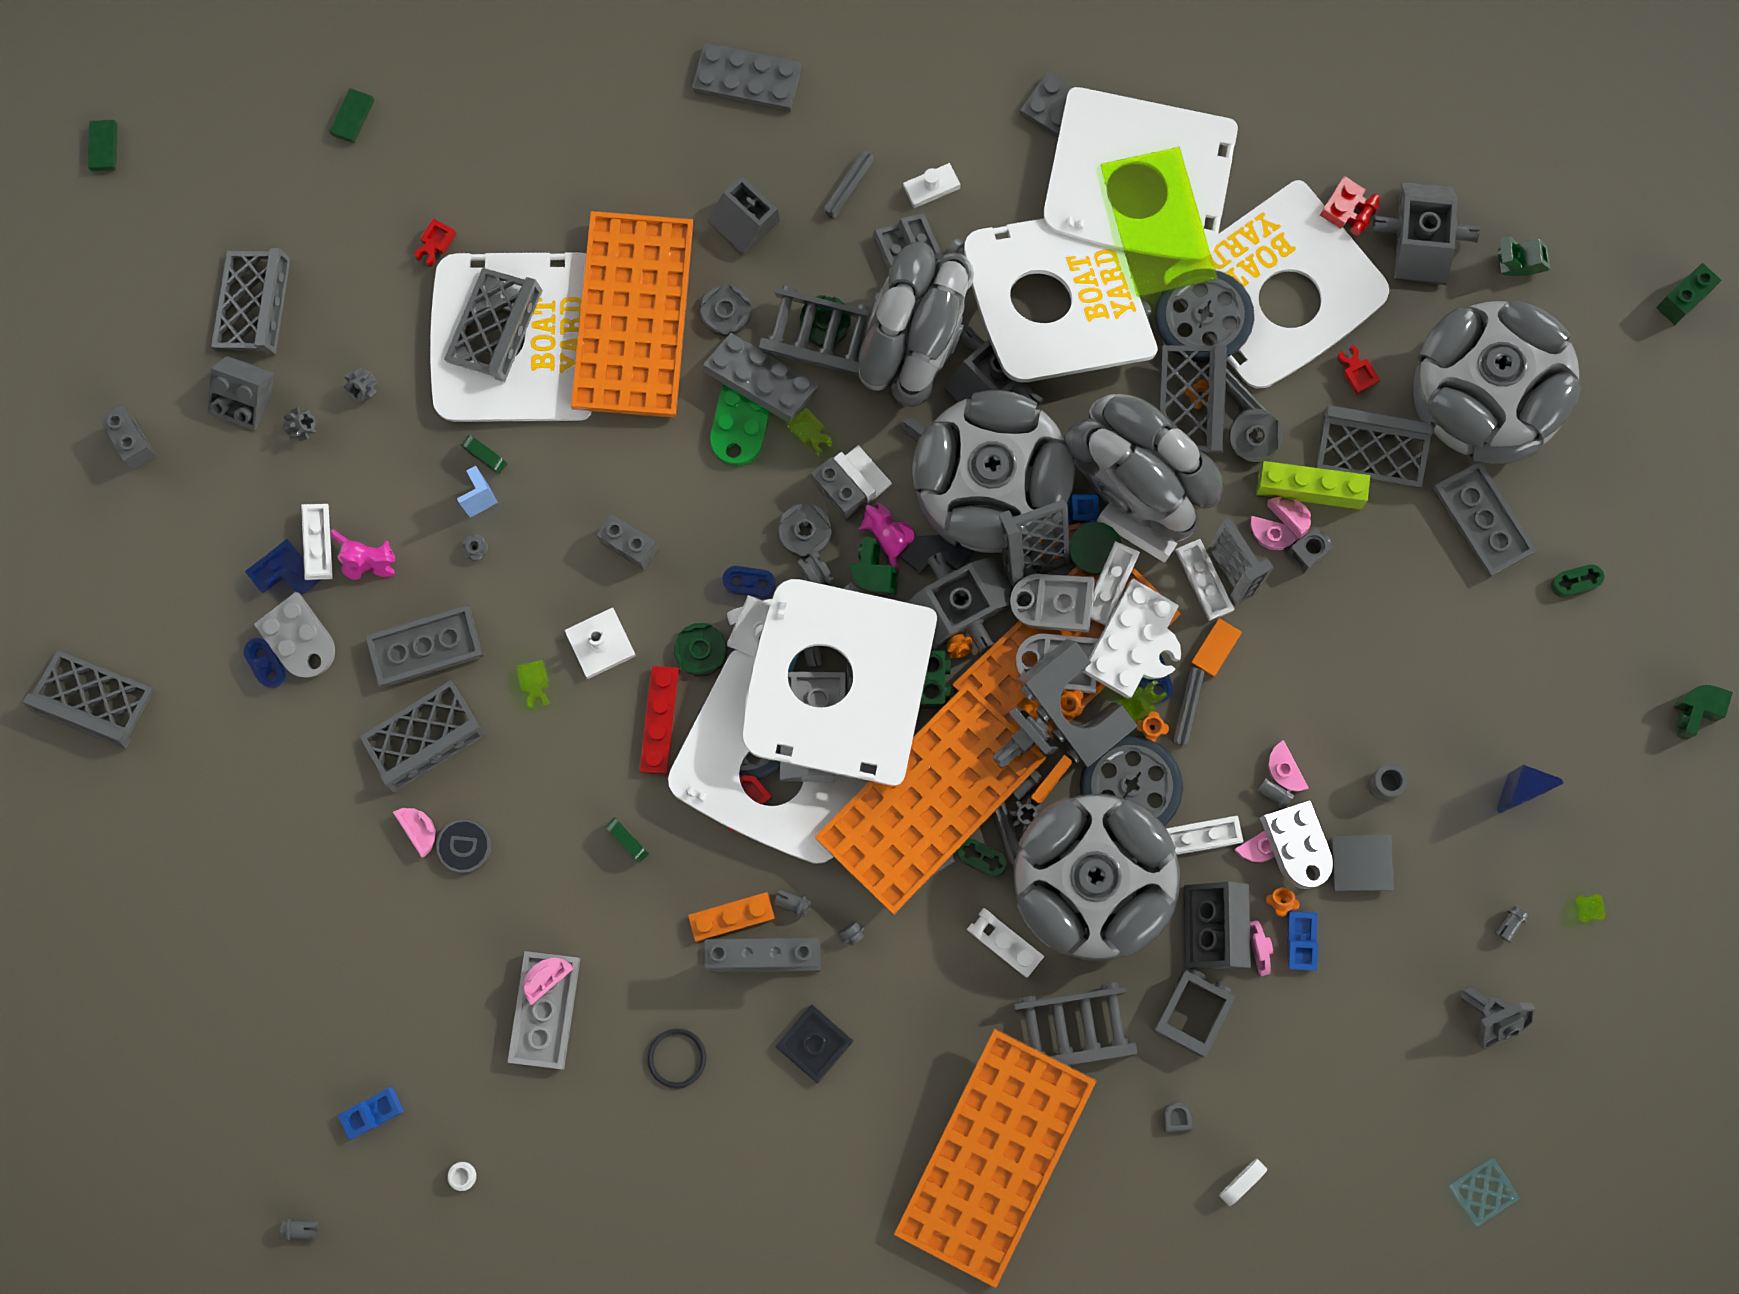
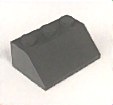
(1217, 925)

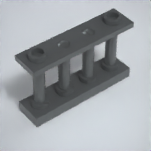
(800, 350)
(763, 955)
(1092, 1049)

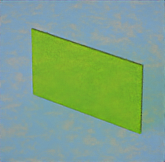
(1158, 221)

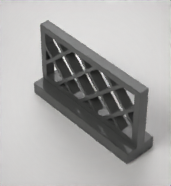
(271, 301)
(511, 335)
(1216, 392)
(1381, 424)
(1015, 558)
(1238, 562)
(78, 719)
(428, 756)

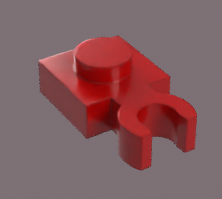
(435, 239)
(1358, 373)

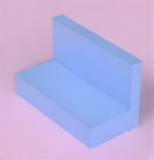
(479, 498)

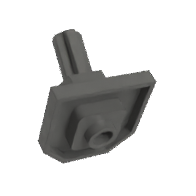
(1032, 732)
(1498, 1019)

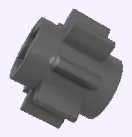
(360, 384)
(299, 424)
(1027, 808)

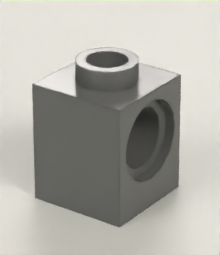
(1302, 557)

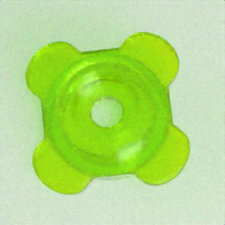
(1596, 902)

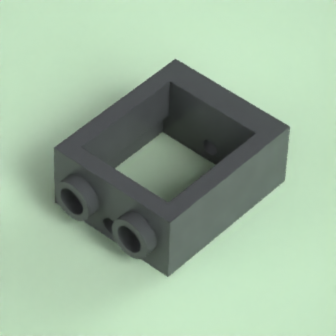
(1181, 1038)

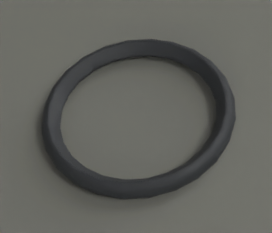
(651, 1054)

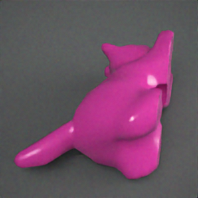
(891, 536)
(360, 558)

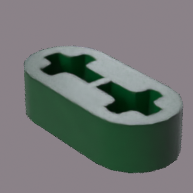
(484, 454)
(1576, 575)
(626, 840)
(979, 864)

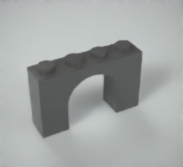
(1044, 687)

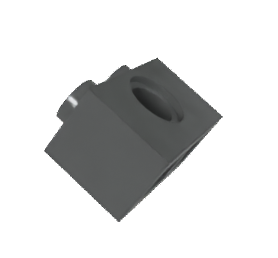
(128, 437)
(838, 488)
(627, 542)

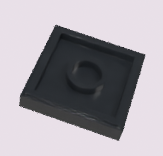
(814, 1043)

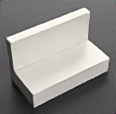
(863, 473)

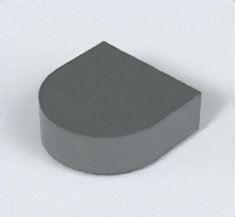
(1177, 1117)

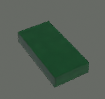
(351, 115)
(102, 145)

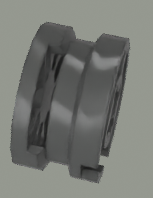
(815, 569)

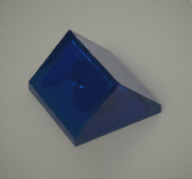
(1525, 785)

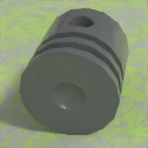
(1388, 782)

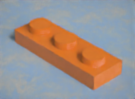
(731, 917)

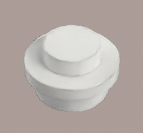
(462, 1176)

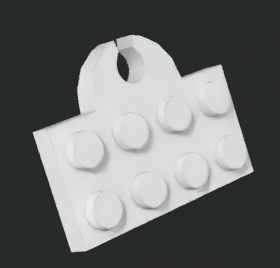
(1134, 641)

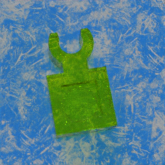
(808, 428)
(533, 679)
(1141, 702)

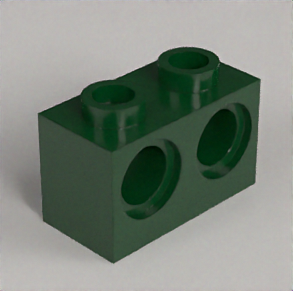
(1688, 293)
(937, 680)

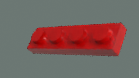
(659, 720)

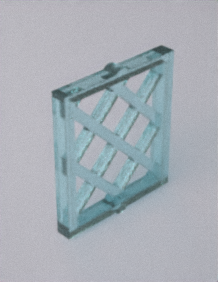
(1503, 1179)

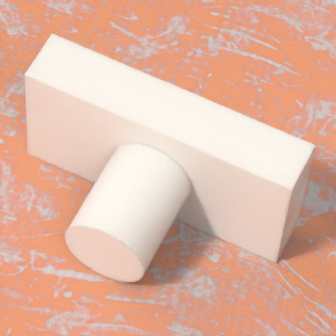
(931, 185)

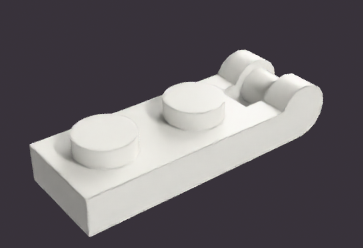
(1006, 943)

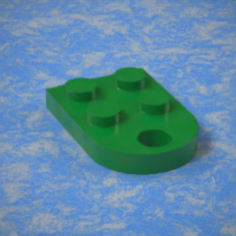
(738, 424)

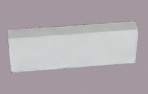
(1136, 533)
(316, 541)
(1204, 580)
(1112, 581)
(1206, 835)

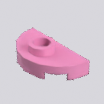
(1292, 514)
(1272, 534)
(1284, 769)
(418, 829)
(1256, 849)
(1261, 948)
(544, 977)

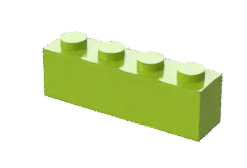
(1313, 485)

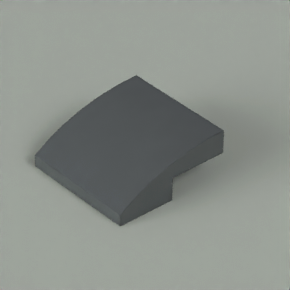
(908, 230)
(1363, 863)

